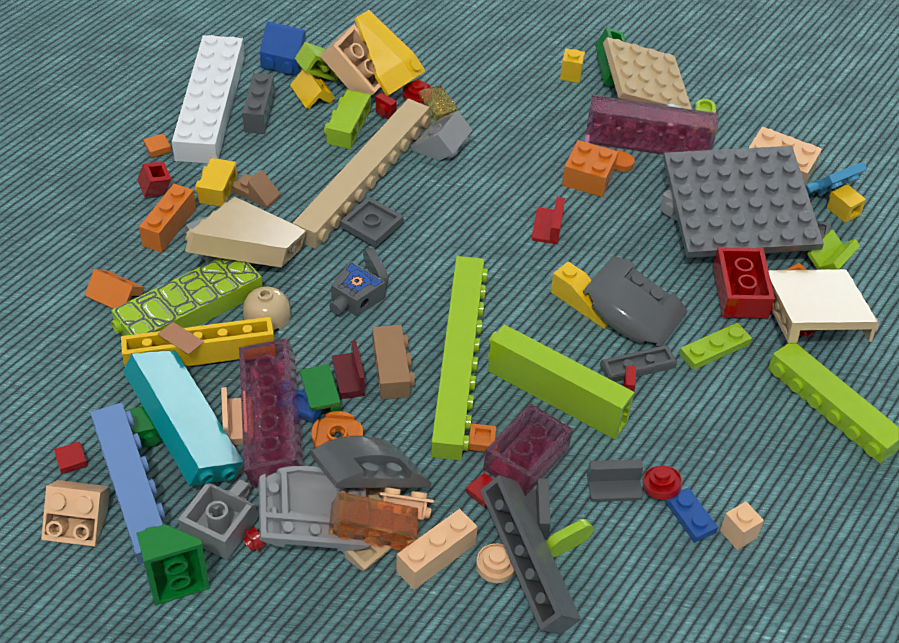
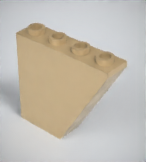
(246, 235)

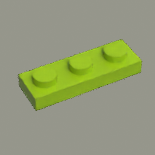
(715, 346)

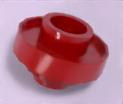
(412, 89)
(662, 482)

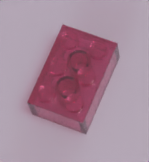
(528, 447)

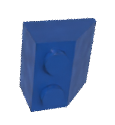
(280, 48)

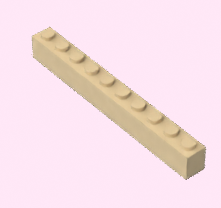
(362, 172)

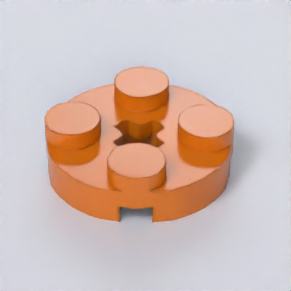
(332, 423)

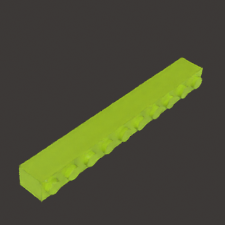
(459, 360)

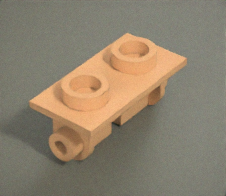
(417, 500)

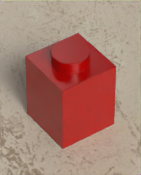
(154, 179)

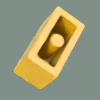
(216, 182)

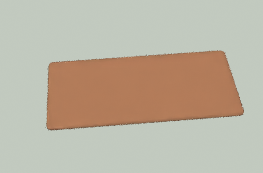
(180, 337)

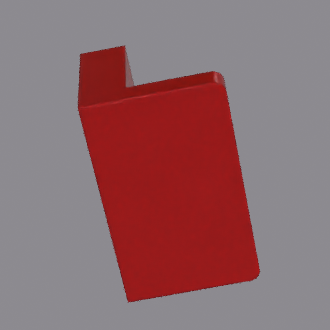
(548, 223)

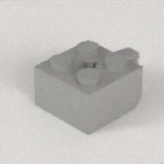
(219, 517)

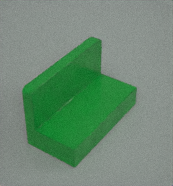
(320, 388)

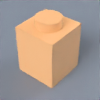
(741, 525)

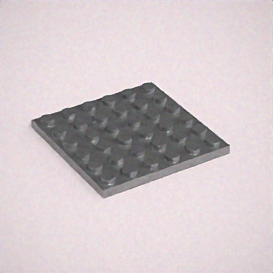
(741, 200)

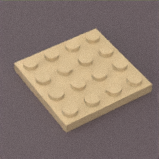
(645, 74)

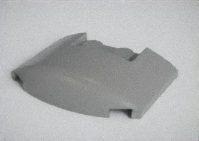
(298, 508)

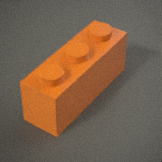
(167, 218)

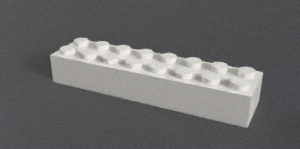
(208, 99)

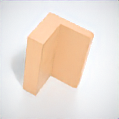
(232, 417)

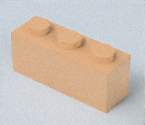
(436, 549)

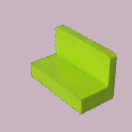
(833, 253)

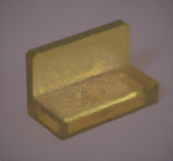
(438, 101)

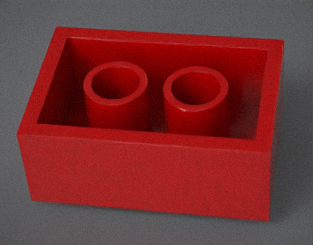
(743, 282)

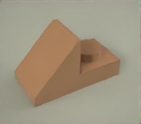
(257, 189)

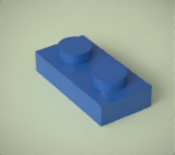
(692, 515)

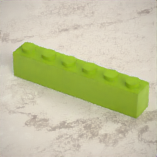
(836, 401)

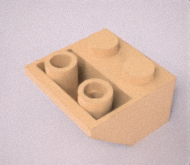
(74, 512)

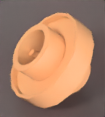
(494, 564)

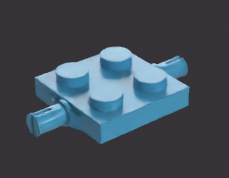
(835, 180)

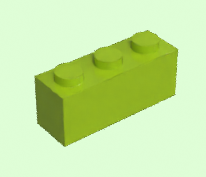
(348, 119)

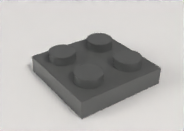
(372, 221)

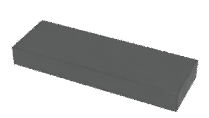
(646, 363)

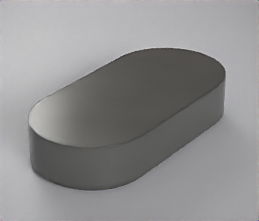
(375, 264)

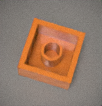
(590, 168)

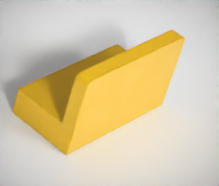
(310, 89)

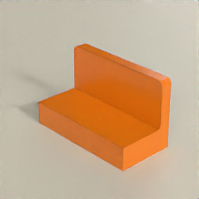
(111, 288)

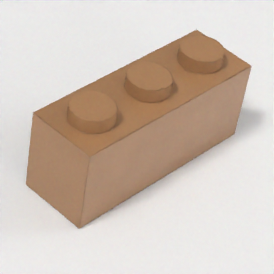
(392, 362)

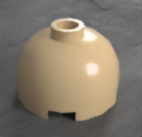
(268, 303)

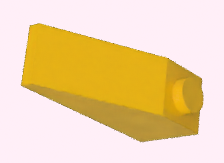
(568, 285)

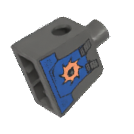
(356, 290)

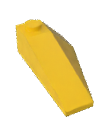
(391, 57)

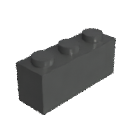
(258, 103)

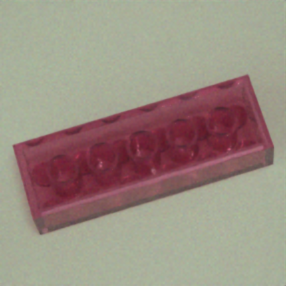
(649, 126)
(269, 409)

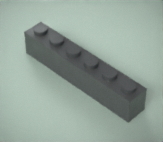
(530, 556)

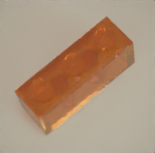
(373, 521)

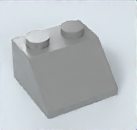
(443, 137)

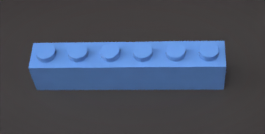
(127, 471)

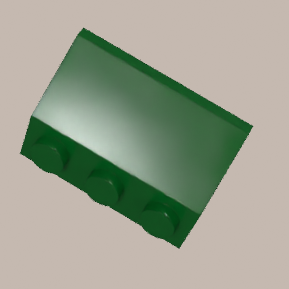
(172, 563)

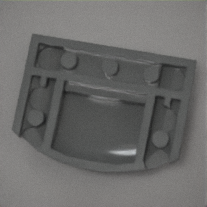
(634, 303)
(367, 464)

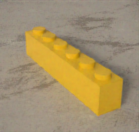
(219, 344)

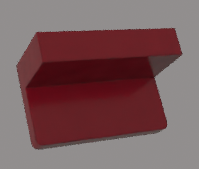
(349, 373)

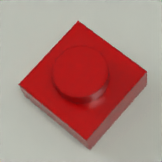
(385, 105)

